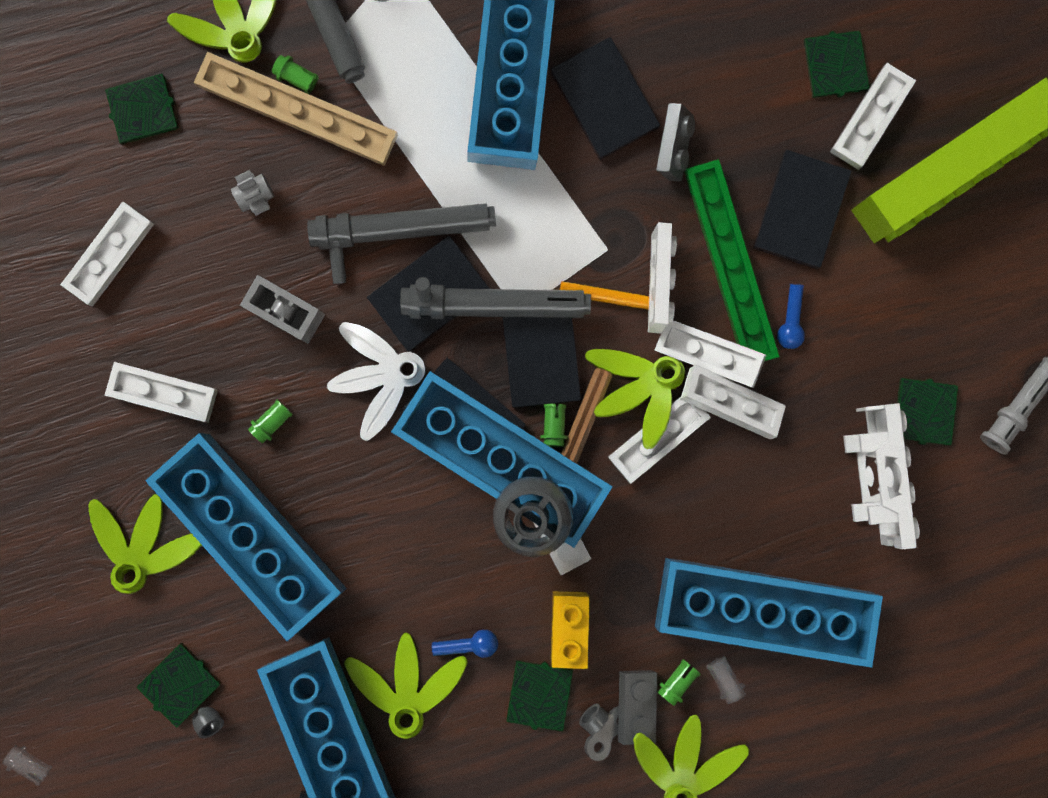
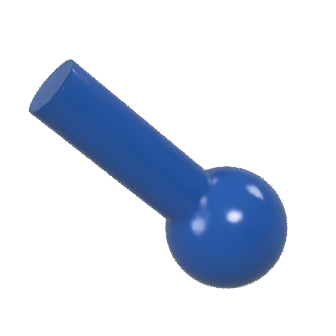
(791, 333)
(483, 644)

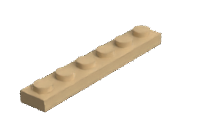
(296, 108)

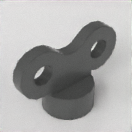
(601, 727)

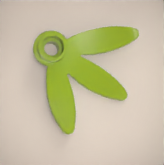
(237, 33)
(633, 394)
(143, 538)
(406, 698)
(687, 749)

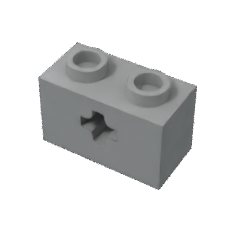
(282, 309)

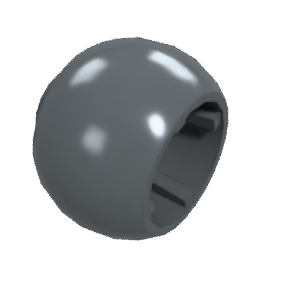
(521, 538)

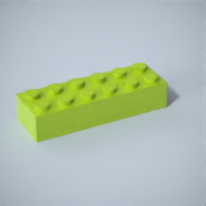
(956, 166)

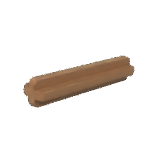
(585, 416)

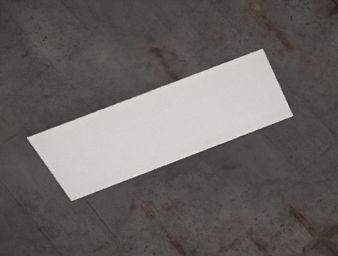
(424, 90)

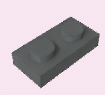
(677, 132)
(637, 705)

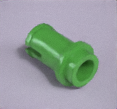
(287, 70)
(269, 421)
(554, 425)
(676, 685)

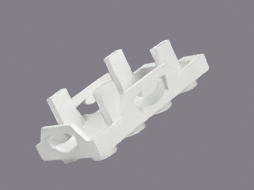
(893, 504)

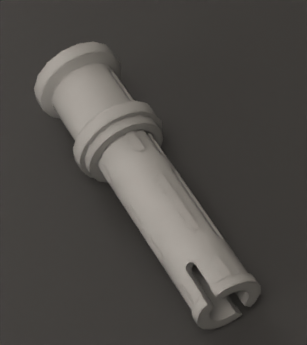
(1014, 417)

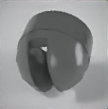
(207, 722)

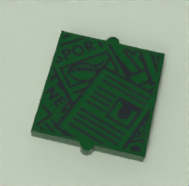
(836, 64)
(141, 108)
(928, 410)
(178, 685)
(539, 695)

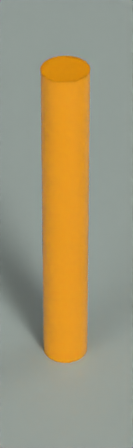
(610, 296)

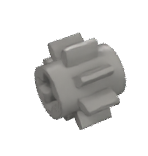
(252, 192)

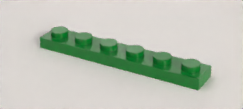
(730, 258)

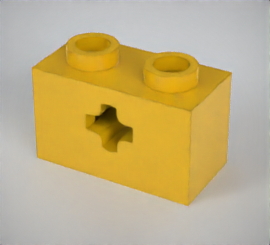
(570, 630)

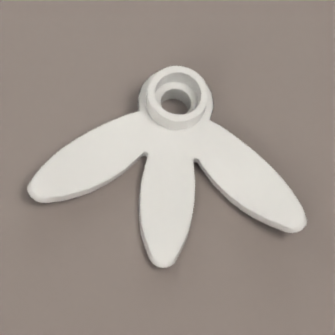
(369, 377)

